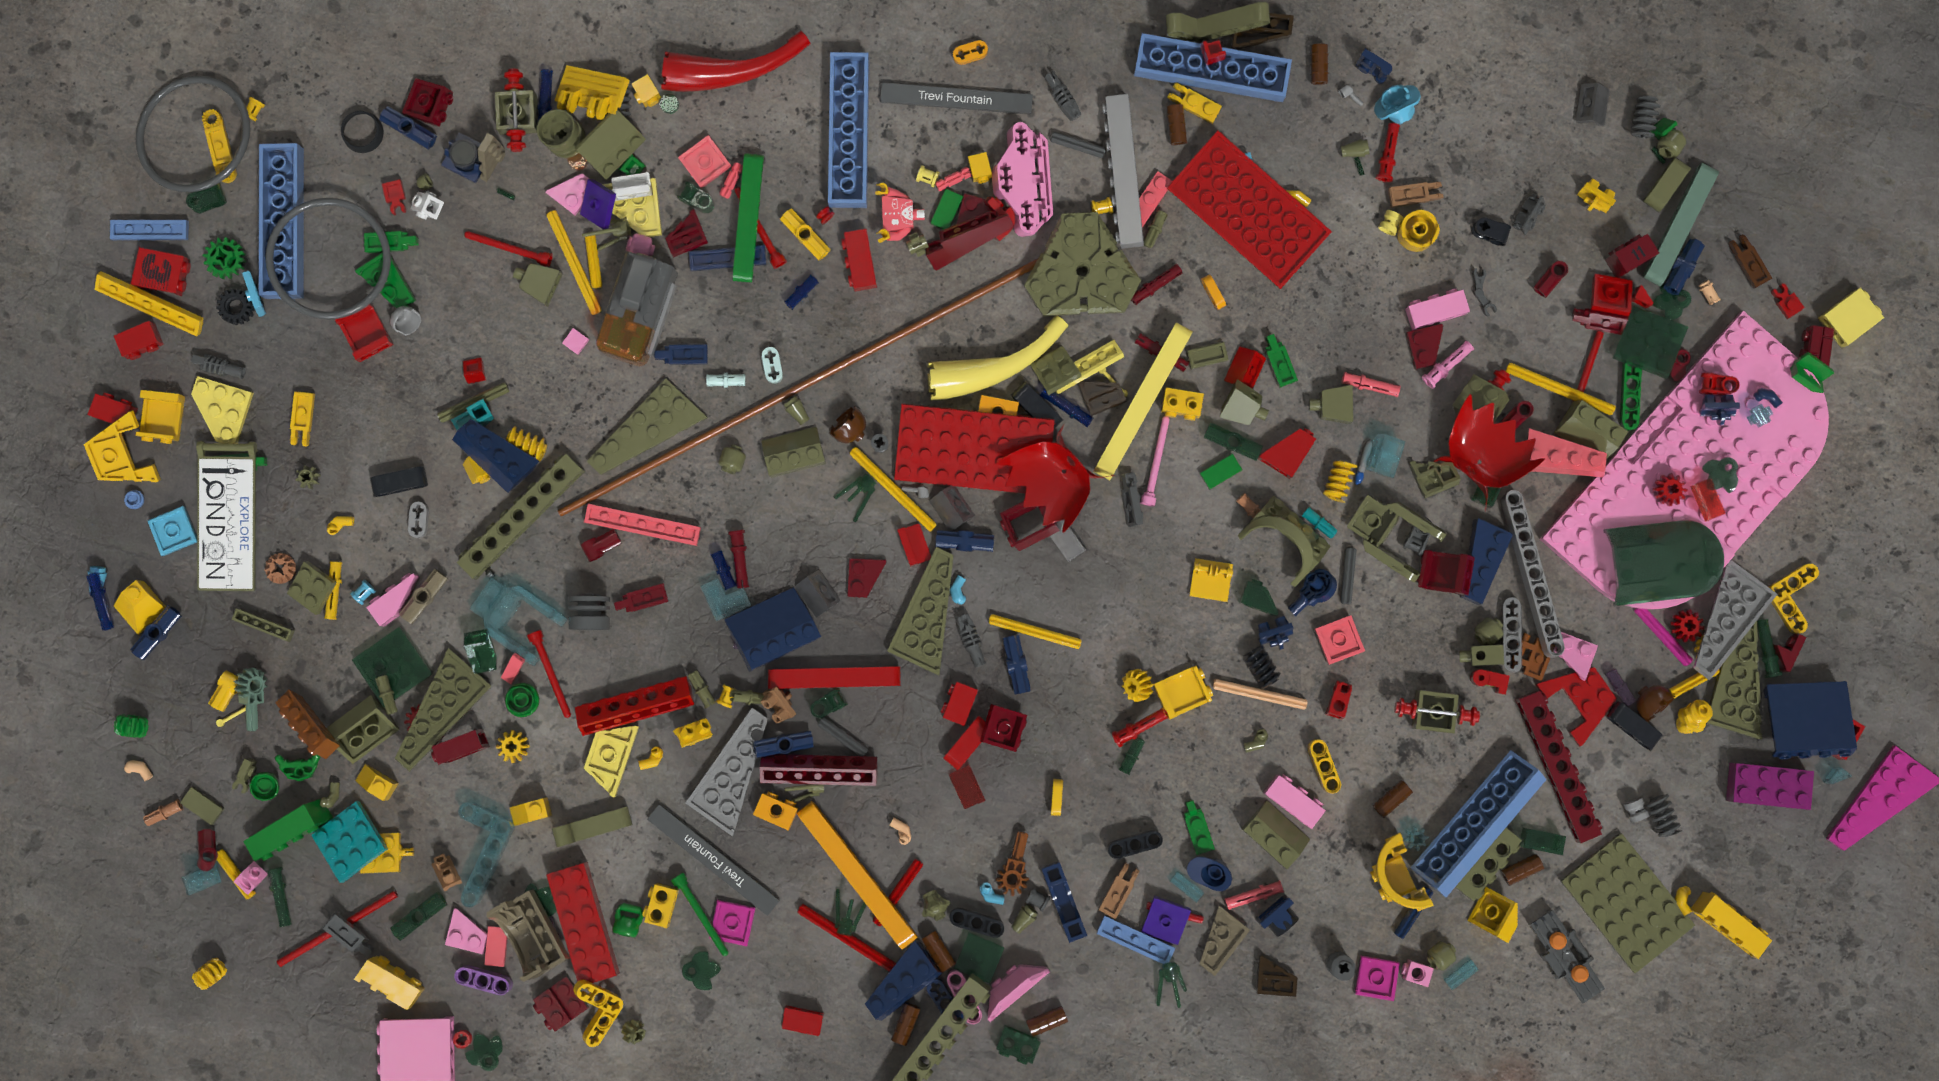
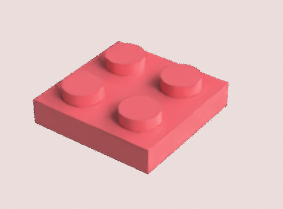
(704, 161)
(1339, 640)

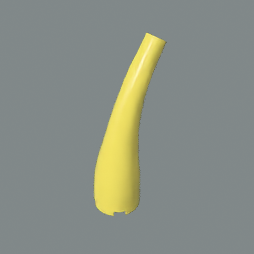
(964, 377)

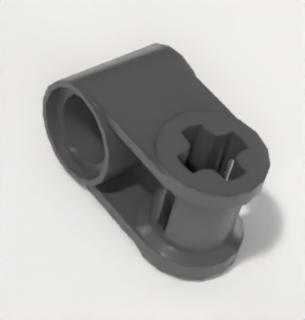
(1417, 537)

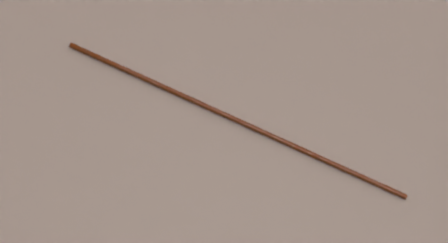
(797, 388)

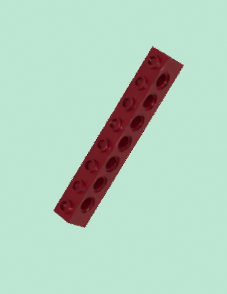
(1592, 827)

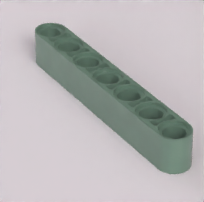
(1681, 224)

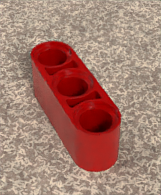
(966, 744)

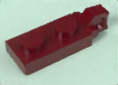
(1600, 320)
(643, 598)

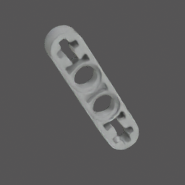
(1510, 635)

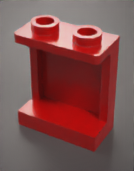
(365, 333)

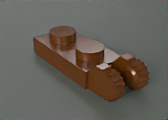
(1750, 262)

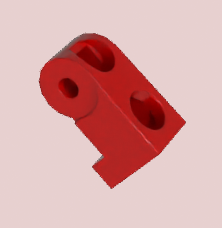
(1491, 679)
(1339, 700)

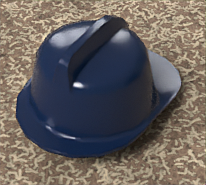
(1210, 873)

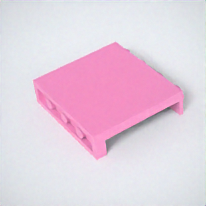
(416, 1049)

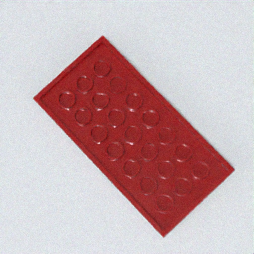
(1249, 209)
(963, 446)

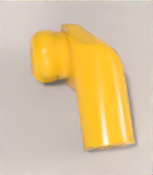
(1300, 197)
(338, 522)
(653, 760)
(1681, 899)

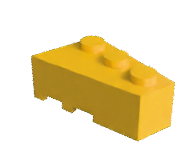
(390, 981)

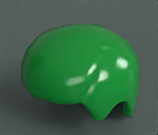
(264, 786)

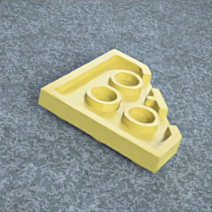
(640, 212)
(222, 408)

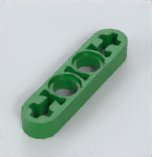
(1630, 393)

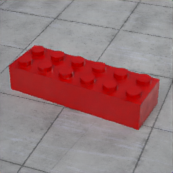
(583, 923)

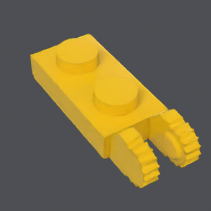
(1196, 103)
(301, 416)

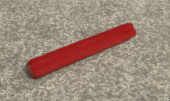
(903, 884)

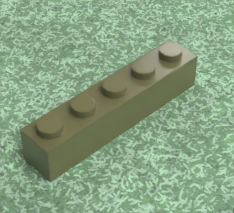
(263, 625)

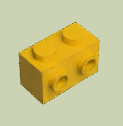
(1182, 403)

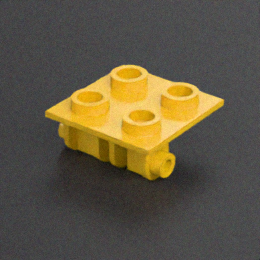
(1211, 580)

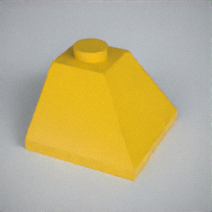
(139, 605)
(1495, 915)

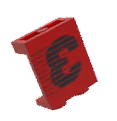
(160, 271)

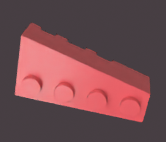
(1566, 457)

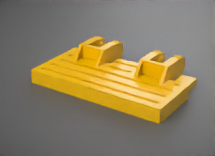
(591, 90)

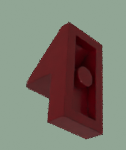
(1788, 655)

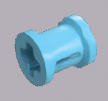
(364, 586)

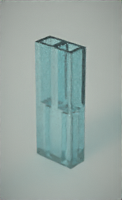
(1186, 887)
(1461, 974)

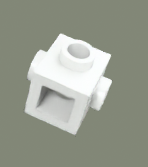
(426, 205)

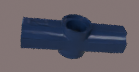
(399, 122)
(1684, 266)
(965, 541)
(147, 641)
(1016, 664)
(770, 746)

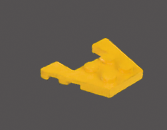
(111, 457)

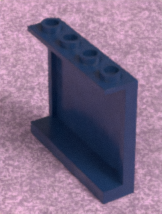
(1811, 719)

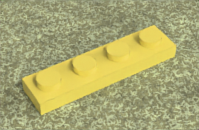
(1095, 362)

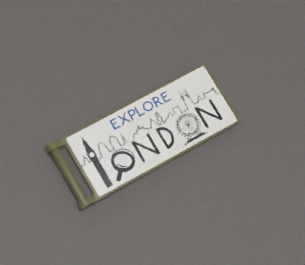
(226, 518)

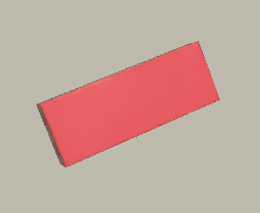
(513, 668)

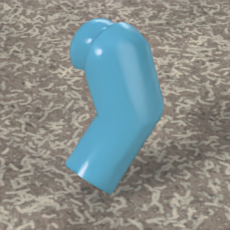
(955, 590)
(989, 895)

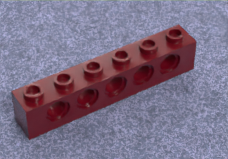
(819, 769)

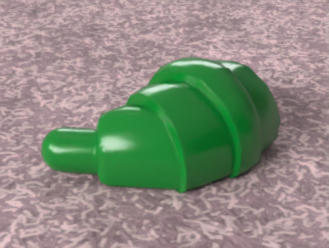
(298, 769)

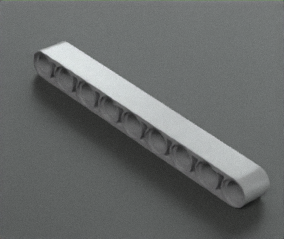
(1531, 583)

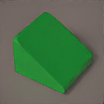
(1663, 127)
(631, 166)

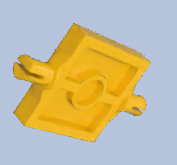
(391, 859)

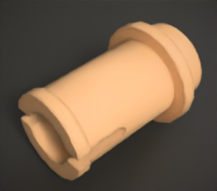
(1709, 292)

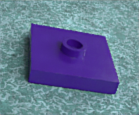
(598, 204)
(1166, 920)

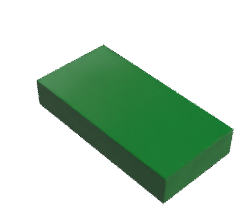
(946, 209)
(1221, 471)

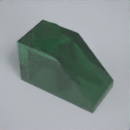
(1258, 598)

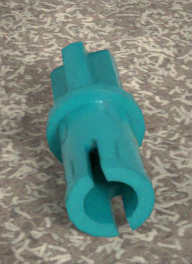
(1319, 523)

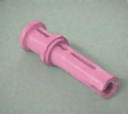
(1441, 370)

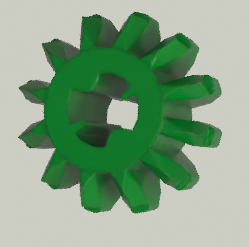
(131, 725)

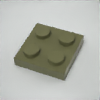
(1055, 370)
(311, 587)

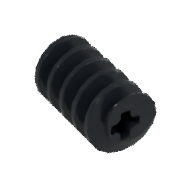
(1262, 666)

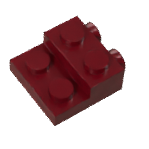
(428, 102)
(1003, 728)
(559, 1004)

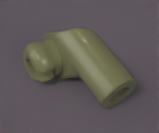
(1258, 742)
(333, 795)

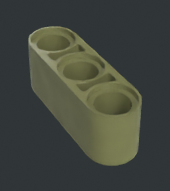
(1666, 184)

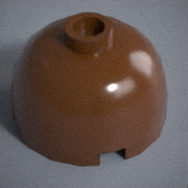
(849, 426)
(1653, 700)

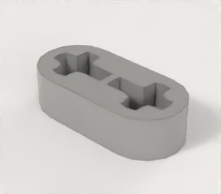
(413, 519)

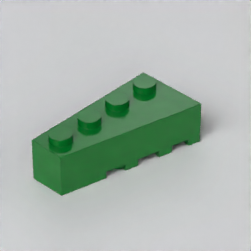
(287, 830)

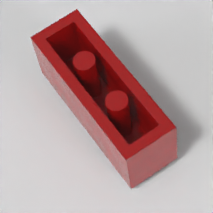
(859, 260)

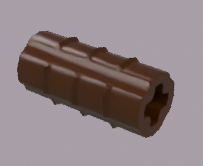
(1319, 64)
(1177, 124)
(1392, 799)
(1522, 869)
(938, 951)
(1047, 1021)
(905, 1024)

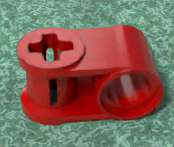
(1715, 384)

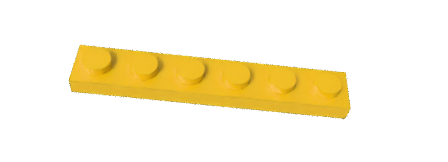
(148, 303)

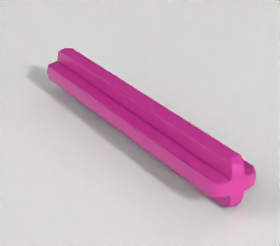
(1664, 636)

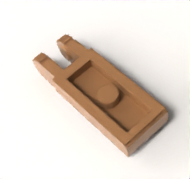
(1413, 194)
(1118, 892)

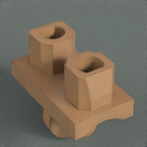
(779, 702)
(446, 872)

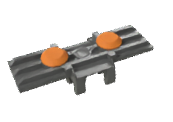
(1561, 959)

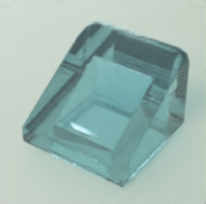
(1835, 775)

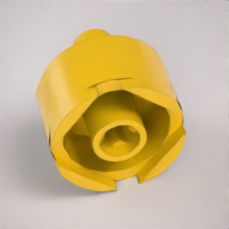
(1428, 231)

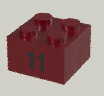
(1637, 251)

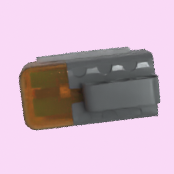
(637, 309)

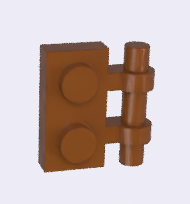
(1537, 662)

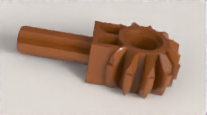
(1015, 866)

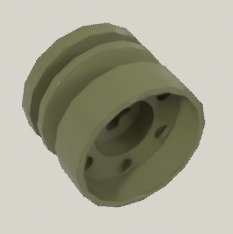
(560, 133)

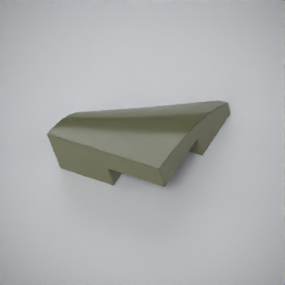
(1434, 477)

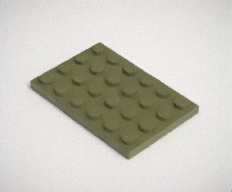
(1627, 903)

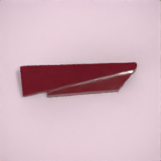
(965, 237)

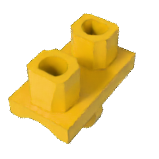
(1595, 197)
(693, 732)

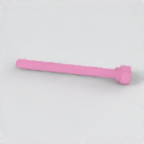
(1149, 496)

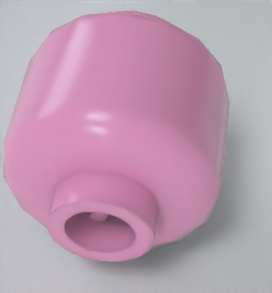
(640, 244)

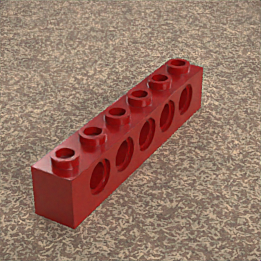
(643, 708)

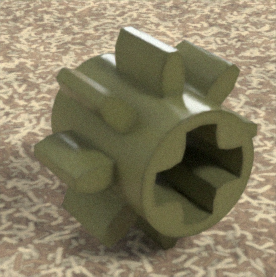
(917, 244)
(304, 481)
(633, 1031)

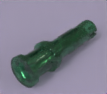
(1769, 658)
(278, 887)

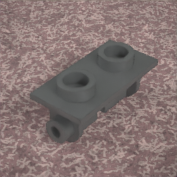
(1534, 206)

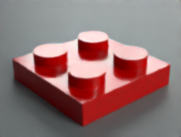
(1611, 295)

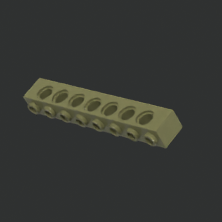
(517, 528)
(973, 986)

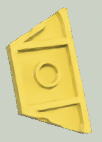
(610, 756)

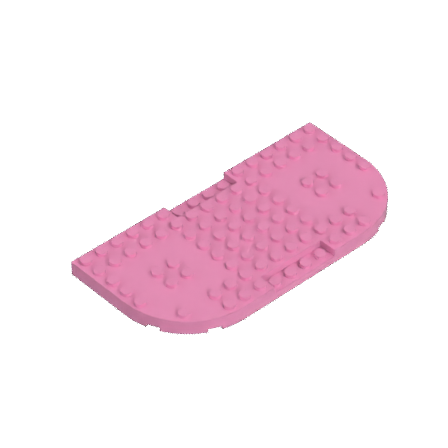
(1682, 441)

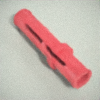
(1363, 382)
(1262, 892)

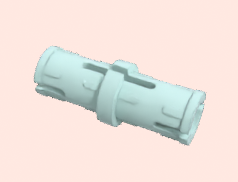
(725, 380)

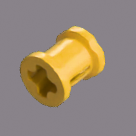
(253, 108)
(1102, 206)
(725, 697)

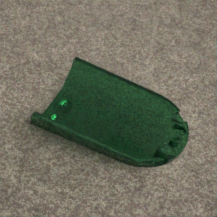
(1664, 561)

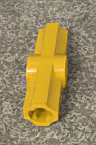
(813, 242)

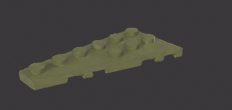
(652, 423)
(923, 624)
(1738, 690)
(445, 703)

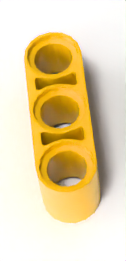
(1331, 773)

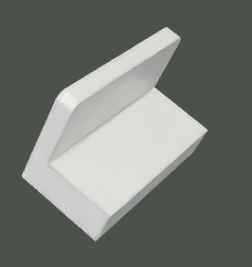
(632, 186)

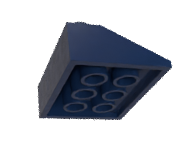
(772, 629)

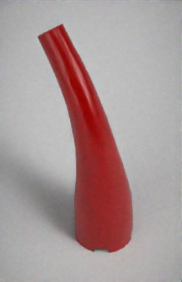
(702, 73)

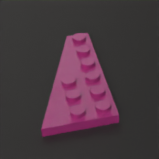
(1889, 790)

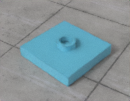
(253, 294)
(172, 531)

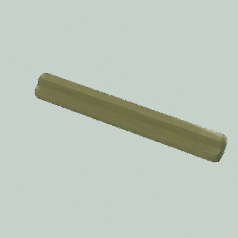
(460, 408)

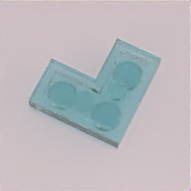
(722, 604)

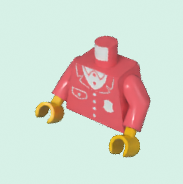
(897, 214)

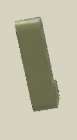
(592, 826)

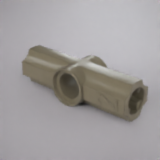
(431, 586)

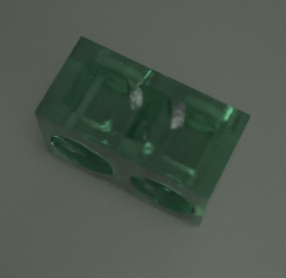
(1020, 1039)

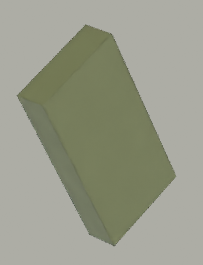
(1207, 355)
(202, 805)

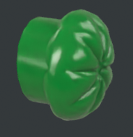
(522, 699)

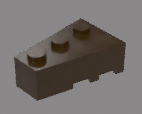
(1278, 29)

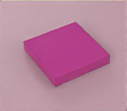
(733, 922)
(1377, 978)

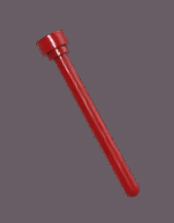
(776, 258)
(543, 259)
(537, 639)

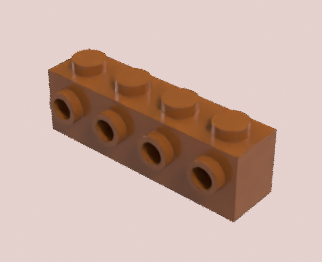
(307, 724)

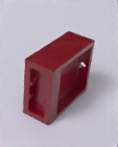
(1017, 511)
(459, 747)

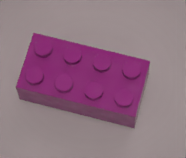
(1770, 786)

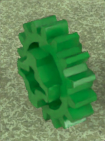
(217, 254)

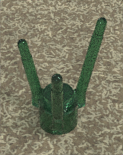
(865, 484)
(845, 926)
(1170, 972)

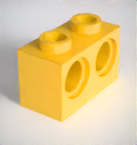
(666, 907)

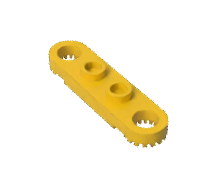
(218, 144)

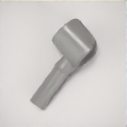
(1348, 91)
(922, 491)

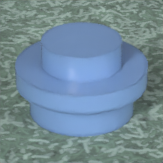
(134, 499)

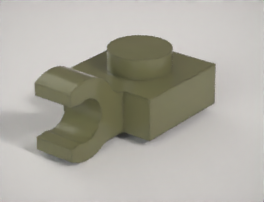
(245, 772)

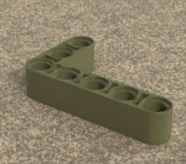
(1217, 25)

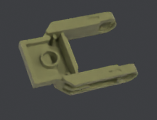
(1375, 523)

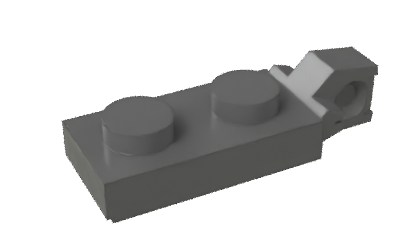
(1131, 500)
(347, 934)

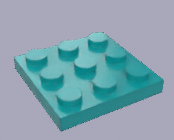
(349, 842)

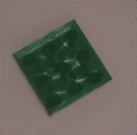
(1650, 342)
(395, 658)

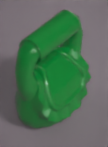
(626, 925)

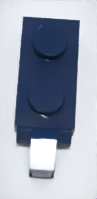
(684, 354)

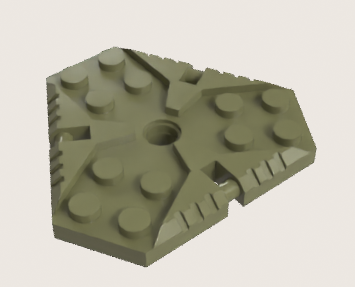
(1082, 242)

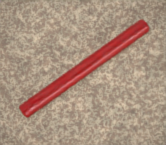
(851, 941)

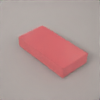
(495, 947)

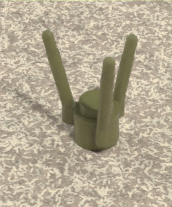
(620, 229)
(815, 789)

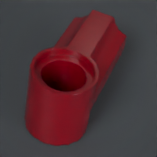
(1550, 279)
(1514, 414)
(596, 547)
(206, 848)

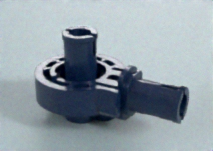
(1314, 590)

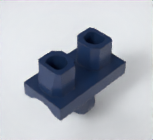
(1719, 410)
(1275, 636)

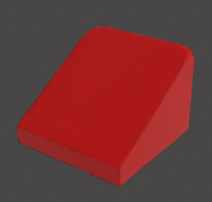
(1641, 297)
(474, 370)

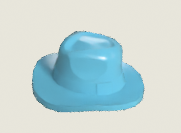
(1397, 103)

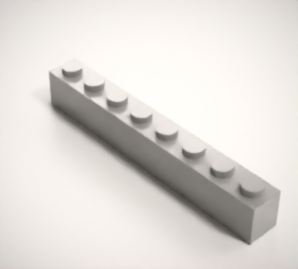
(1124, 171)

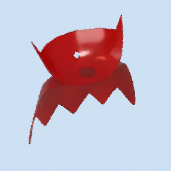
(1478, 438)
(1041, 469)

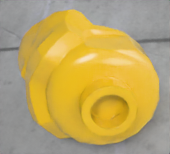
(1694, 717)

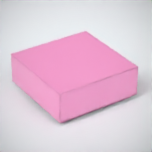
(575, 341)

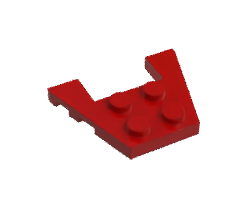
(1589, 697)

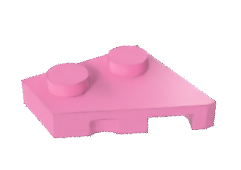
(570, 193)
(1578, 654)
(465, 934)

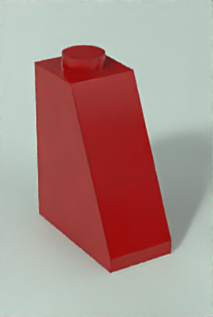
(1289, 453)

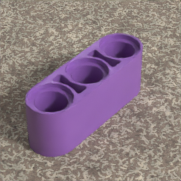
(474, 980)

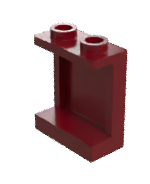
(1446, 572)

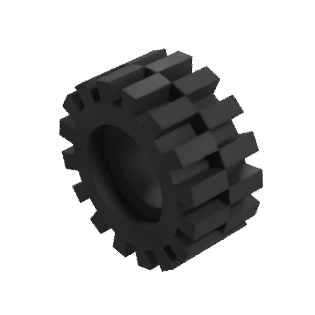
(226, 299)

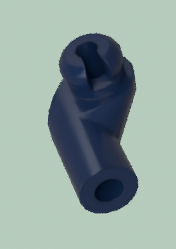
(1768, 394)

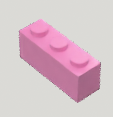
(1437, 309)
(1295, 800)

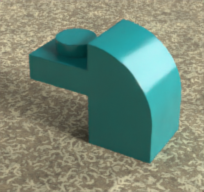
(478, 412)

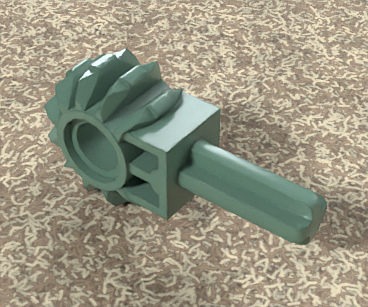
(251, 694)

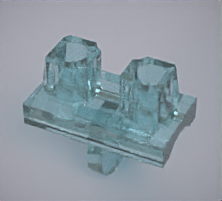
(201, 880)

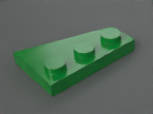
(395, 288)

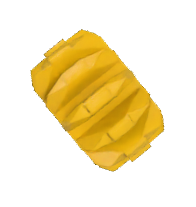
(1137, 685)
(509, 751)
(209, 973)

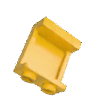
(161, 416)
(1183, 691)

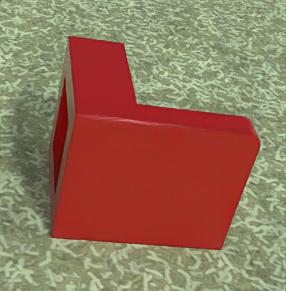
(1212, 52)

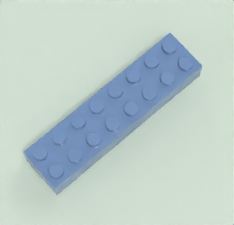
(1238, 73)
(848, 130)
(279, 192)
(1478, 823)

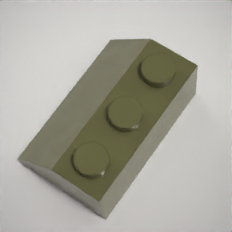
(610, 144)
(1590, 428)
(793, 452)
(362, 729)
(1276, 834)

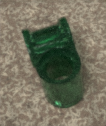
(693, 197)
(208, 199)
(829, 703)

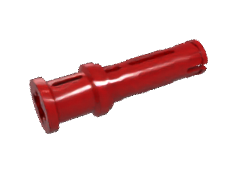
(1385, 161)
(1132, 730)

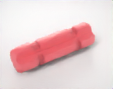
(953, 179)
(731, 180)

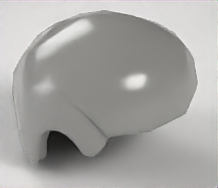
(405, 320)

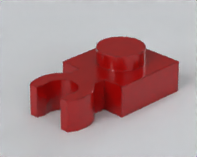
(394, 194)
(1788, 304)

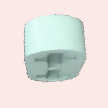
(776, 364)

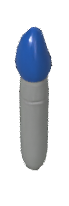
(1362, 465)

